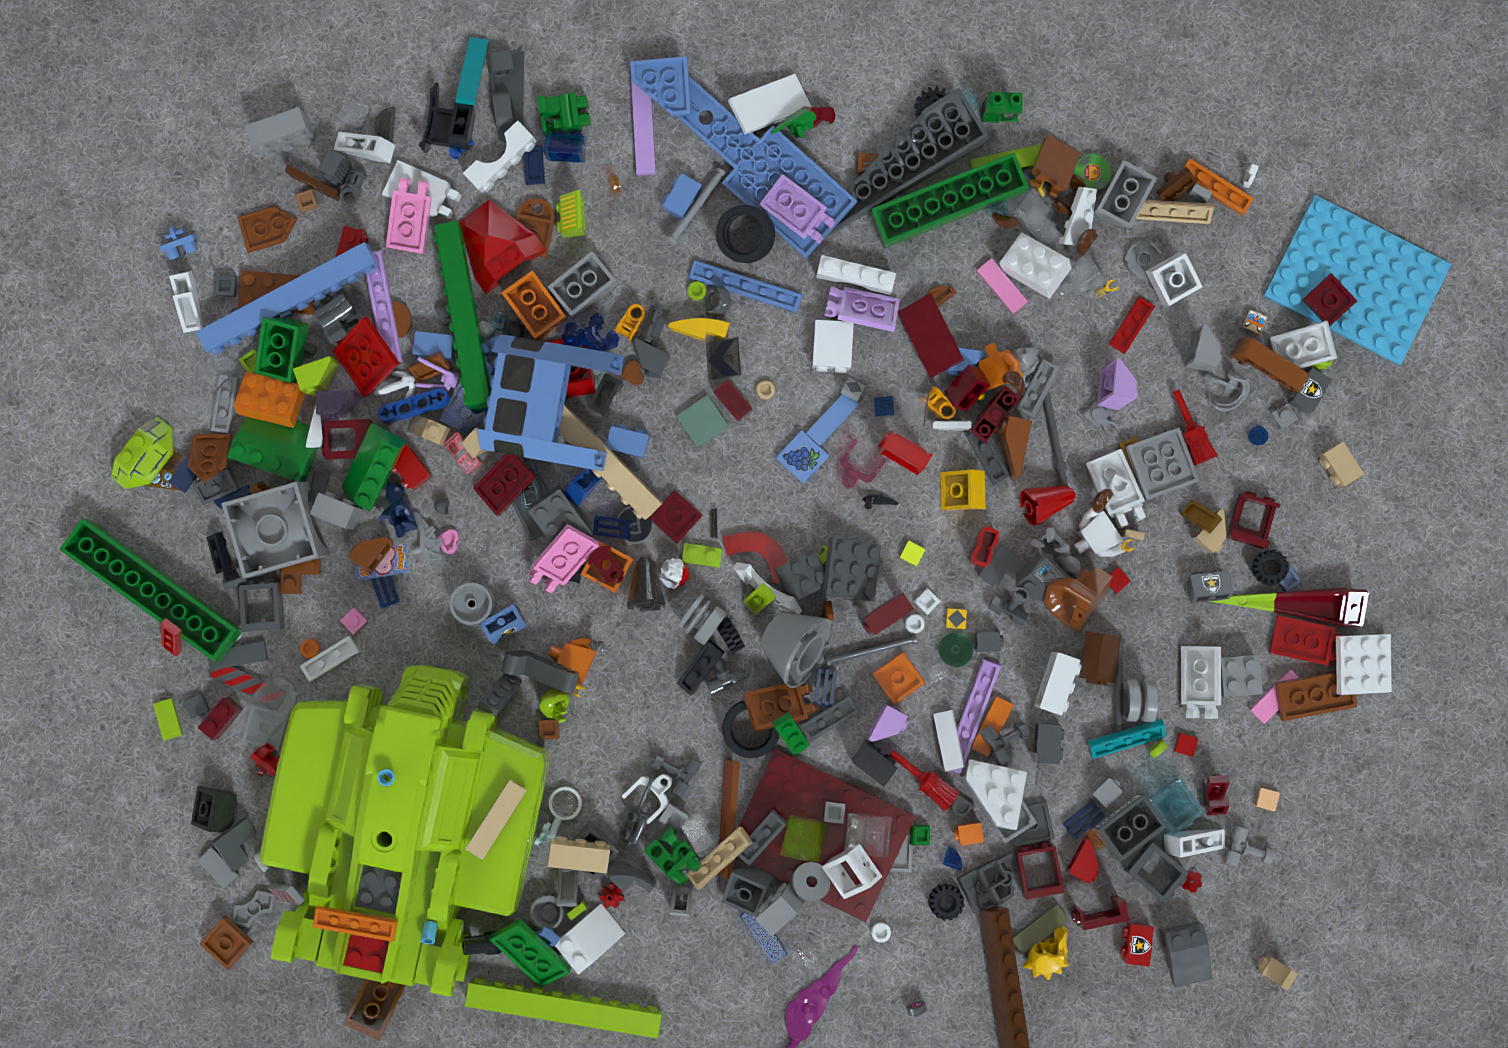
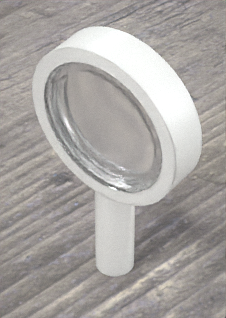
(564, 805)

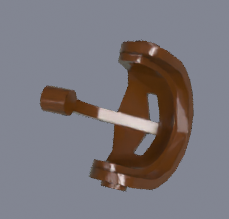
(1064, 205)

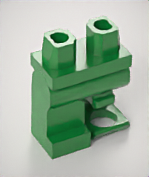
(999, 104)
(567, 108)
(678, 860)

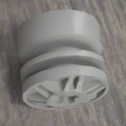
(702, 619)

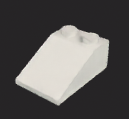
(589, 938)

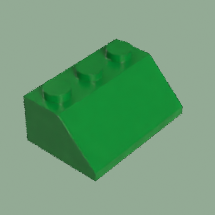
(280, 348)

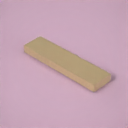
(1176, 211)
(496, 819)
(720, 857)

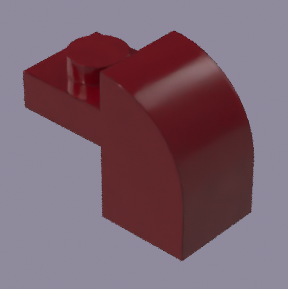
(1215, 794)

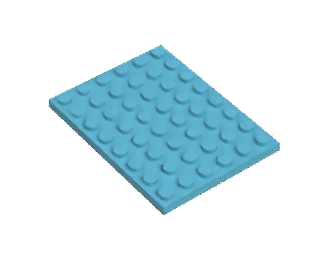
(1381, 271)

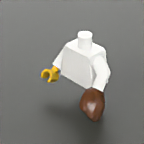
(1098, 531)

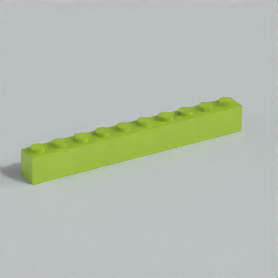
(564, 1008)

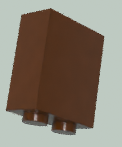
(1099, 658)

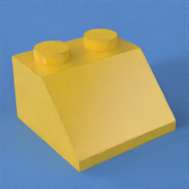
(963, 490)

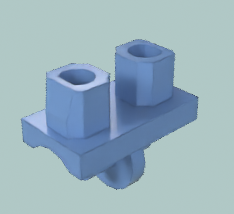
(171, 247)

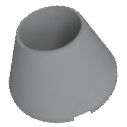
(796, 644)

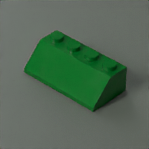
(372, 466)

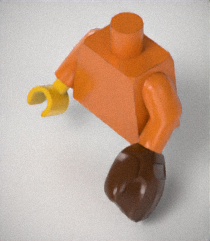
(1001, 369)

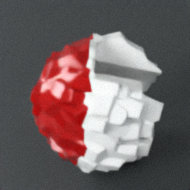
(674, 573)

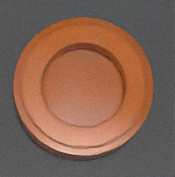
(309, 648)

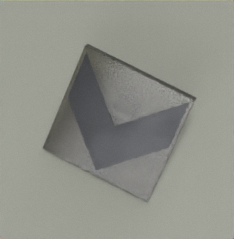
(723, 358)

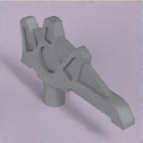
(429, 542)

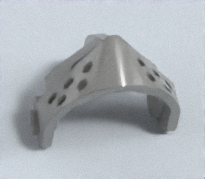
(1225, 402)

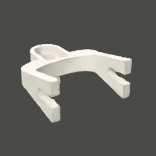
(658, 788)

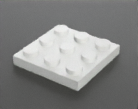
(1363, 664)

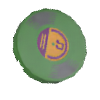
(1094, 171)

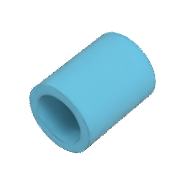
(429, 932)

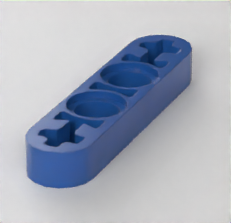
(413, 402)

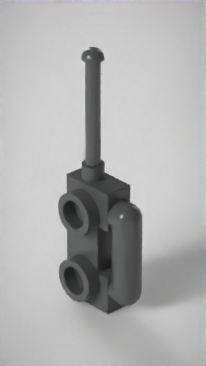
(635, 821)

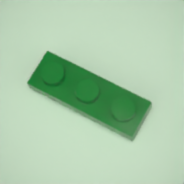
(791, 733)

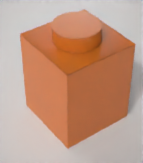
(968, 833)

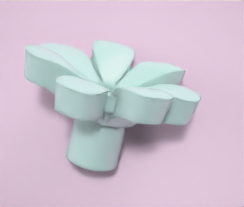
(545, 835)

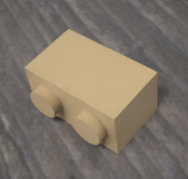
(1340, 465)

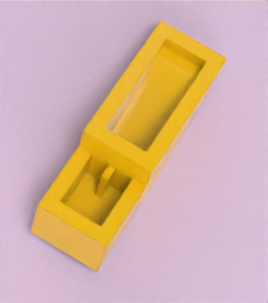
(700, 327)

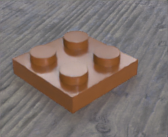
(226, 942)

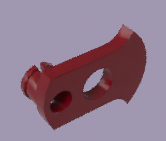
(598, 557)

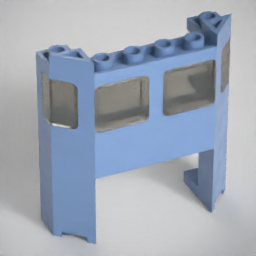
(531, 397)

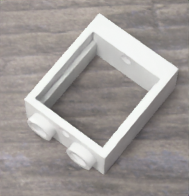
(855, 858)

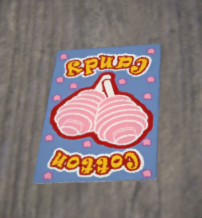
(394, 560)

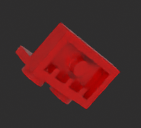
(351, 238)

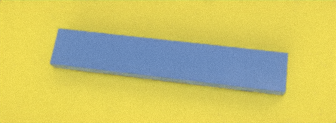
(745, 286)

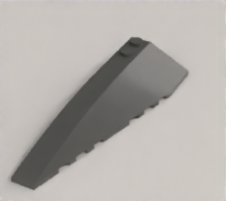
(929, 144)

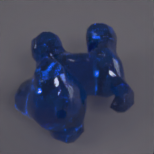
(577, 337)

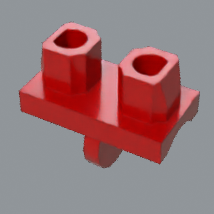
(265, 761)

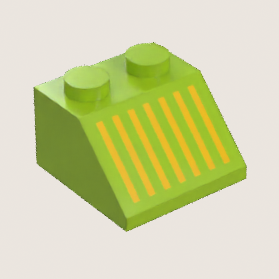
(571, 215)

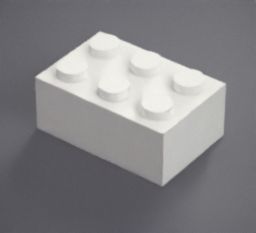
(1035, 265)
(1057, 683)

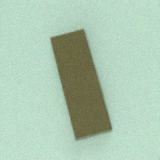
(1039, 928)

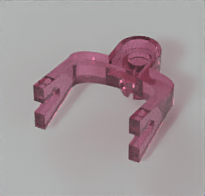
(853, 473)

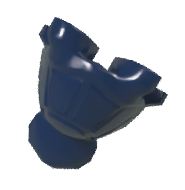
(399, 512)

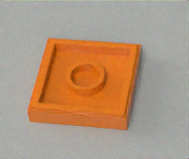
(898, 678)

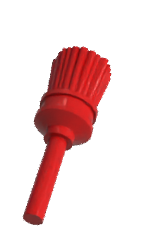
(1195, 435)
(929, 783)

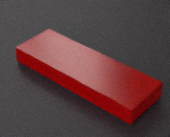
(1131, 325)
(171, 637)

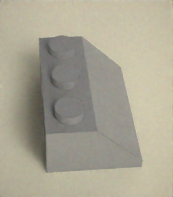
(1124, 195)

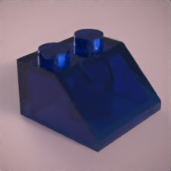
(565, 147)

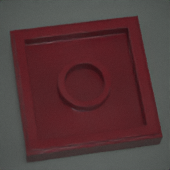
(1329, 300)
(675, 517)

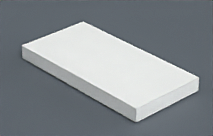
(768, 103)

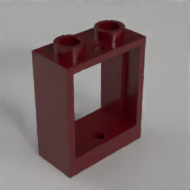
(887, 614)
(1043, 890)

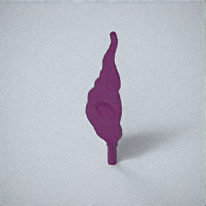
(812, 1001)

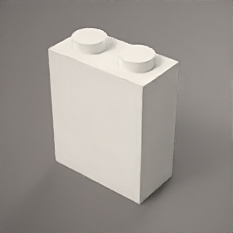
(832, 346)

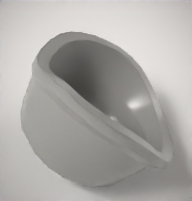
(546, 913)

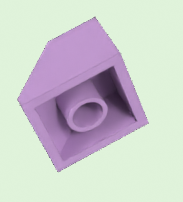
(1116, 386)
(887, 723)

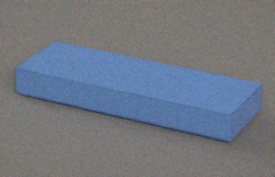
(831, 419)

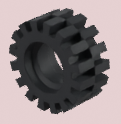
(1266, 578)
(730, 635)
(949, 913)

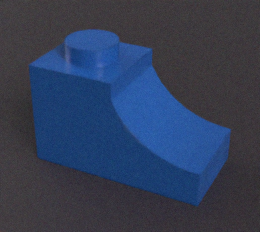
(582, 486)

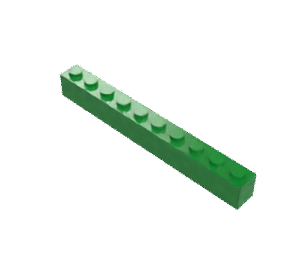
(463, 314)

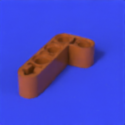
(1270, 363)

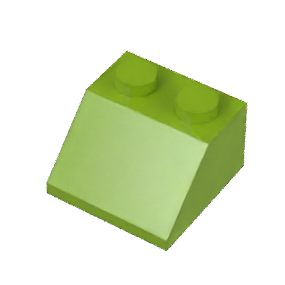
(316, 375)

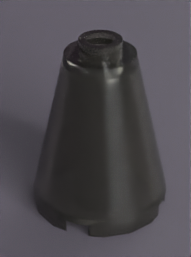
(645, 587)

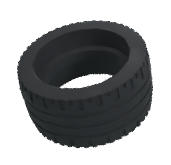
(722, 234)
(736, 747)

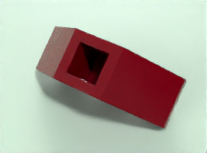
(994, 414)

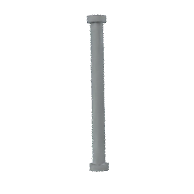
(696, 206)

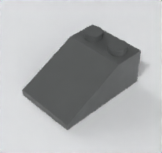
(1187, 953)

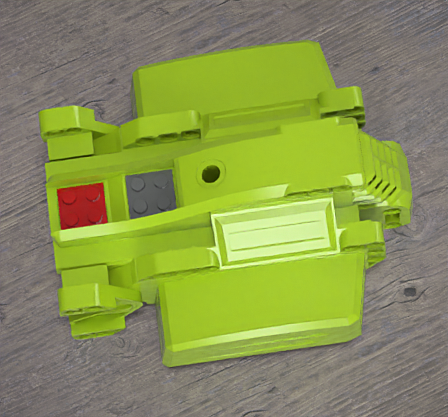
(404, 843)

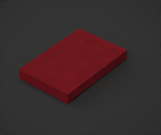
(504, 483)

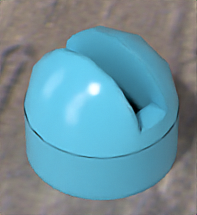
(389, 774)

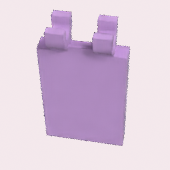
(796, 209)
(863, 308)

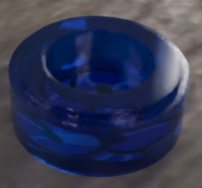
(1258, 435)

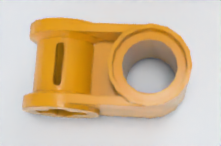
(630, 323)
(938, 403)

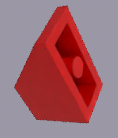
(1084, 862)

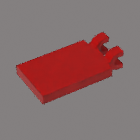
(1303, 640)

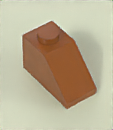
(370, 553)

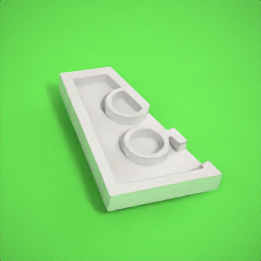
(1081, 216)

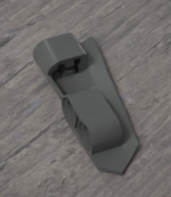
(507, 89)

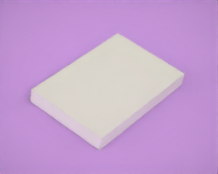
(1305, 345)

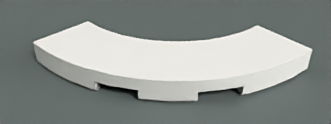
(749, 576)

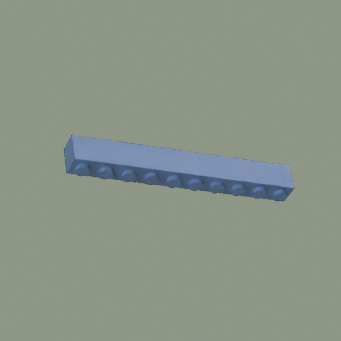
(288, 298)

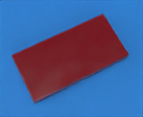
(931, 335)

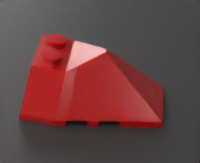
(497, 244)

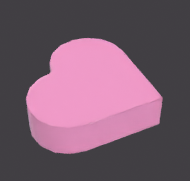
(450, 538)

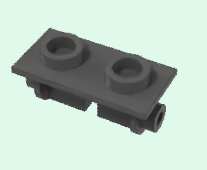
(653, 325)

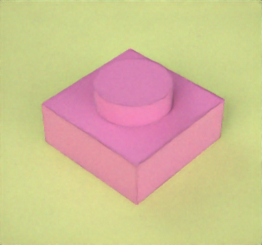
(354, 621)

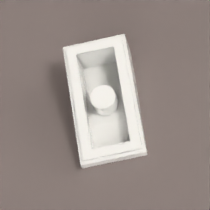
(315, 432)

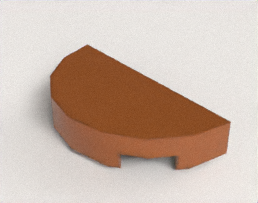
(941, 293)

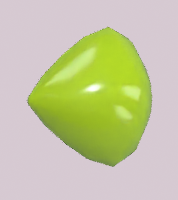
(554, 704)

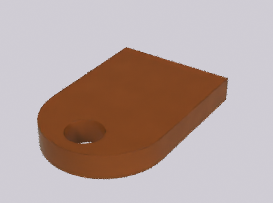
(539, 223)

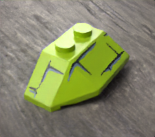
(144, 455)

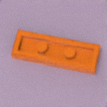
(996, 717)

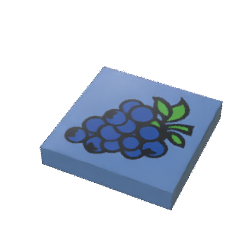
(802, 457)

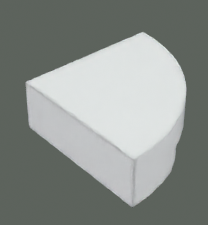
(1249, 174)

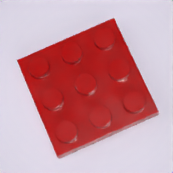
(366, 356)

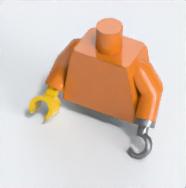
(577, 656)

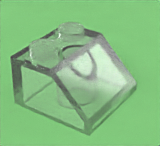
(870, 832)

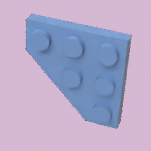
(665, 82)

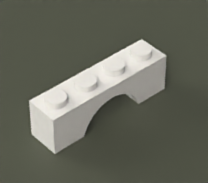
(485, 174)
(865, 276)

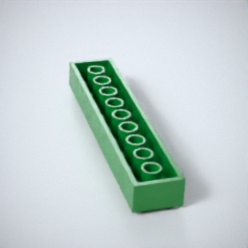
(150, 589)

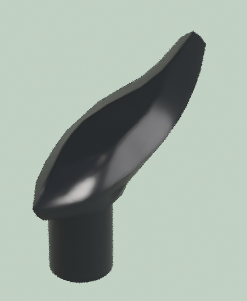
(877, 500)

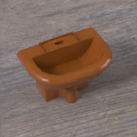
(1076, 599)

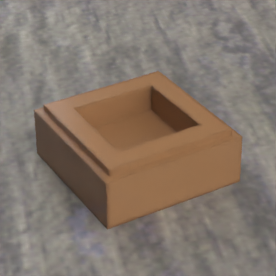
(306, 200)

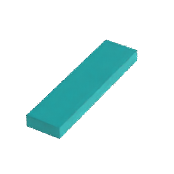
(472, 71)
(1127, 738)

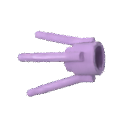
(449, 378)

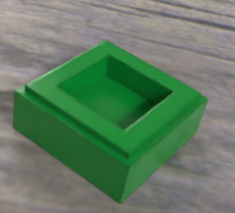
(920, 835)

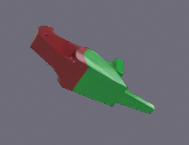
(806, 119)

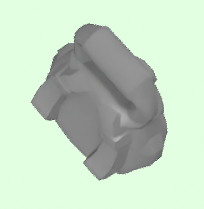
(1028, 360)

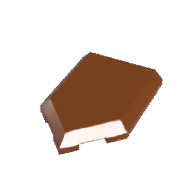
(265, 228)
(209, 454)

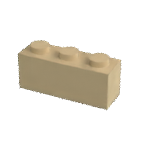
(579, 855)

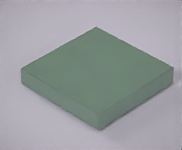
(702, 421)

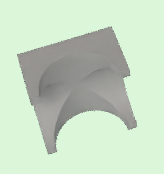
(273, 529)

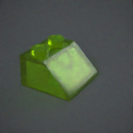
(803, 839)

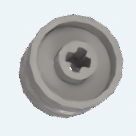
(461, 601)
(1140, 700)

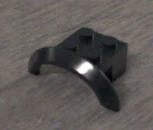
(448, 126)

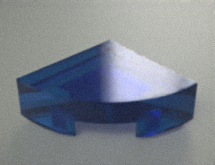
(952, 859)

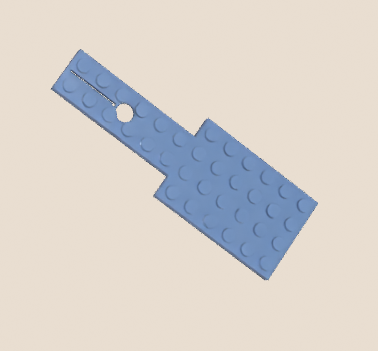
(762, 162)

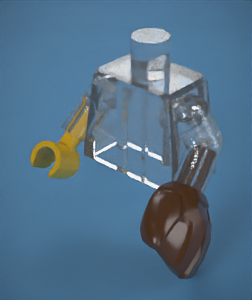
(1038, 197)
(1085, 278)

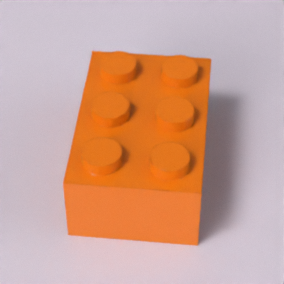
(534, 306)
(269, 400)

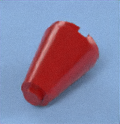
(1045, 502)

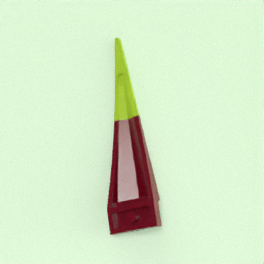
(1331, 605)

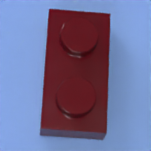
(732, 400)

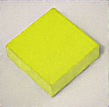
(912, 553)

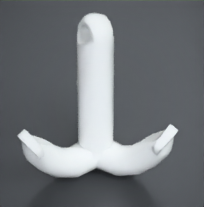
(407, 380)

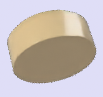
(765, 390)

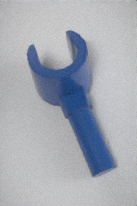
(454, 152)

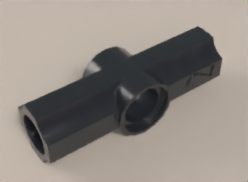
(479, 944)

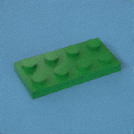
(530, 953)

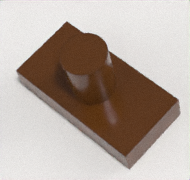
(1176, 184)

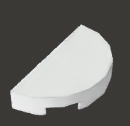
(952, 425)

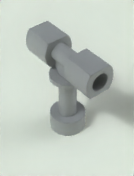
(1240, 848)

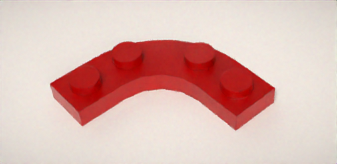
(758, 543)

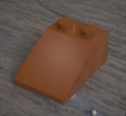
(1014, 442)
(374, 1007)

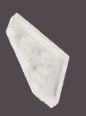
(998, 791)

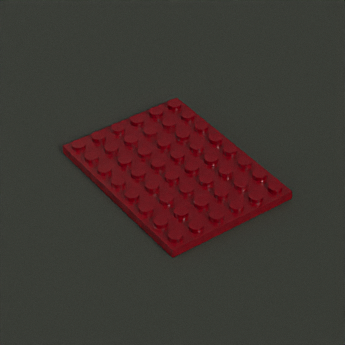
(802, 791)

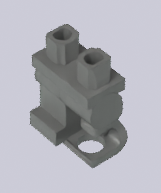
(332, 315)

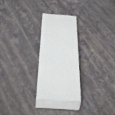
(329, 658)
(949, 740)

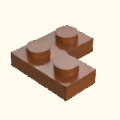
(292, 575)

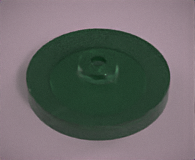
(956, 649)

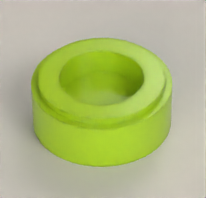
(696, 291)
(1157, 748)

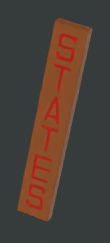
(728, 807)

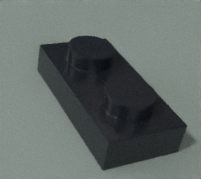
(219, 554)

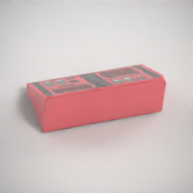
(460, 453)

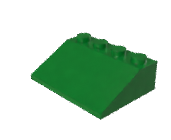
(274, 448)

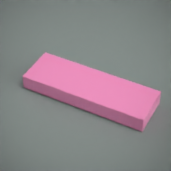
(1002, 286)
(1268, 703)

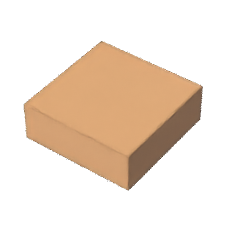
(1267, 799)

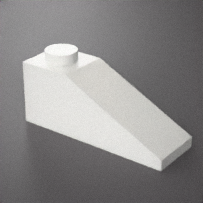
(365, 146)
(1194, 842)

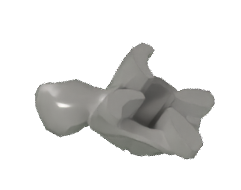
(1057, 550)

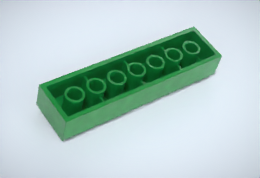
(949, 200)

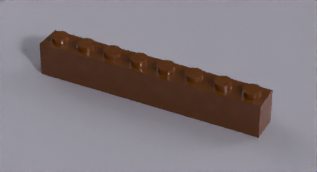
(1004, 977)

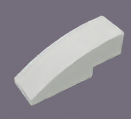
(186, 301)

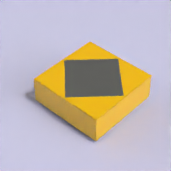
(956, 618)

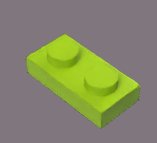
(702, 555)
(759, 599)

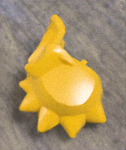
(1049, 955)

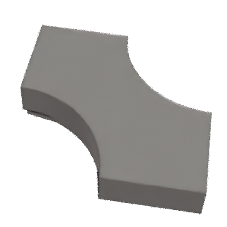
(263, 902)

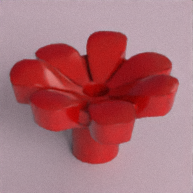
(614, 893)

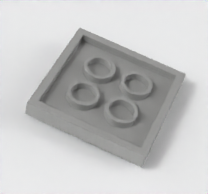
(1162, 464)

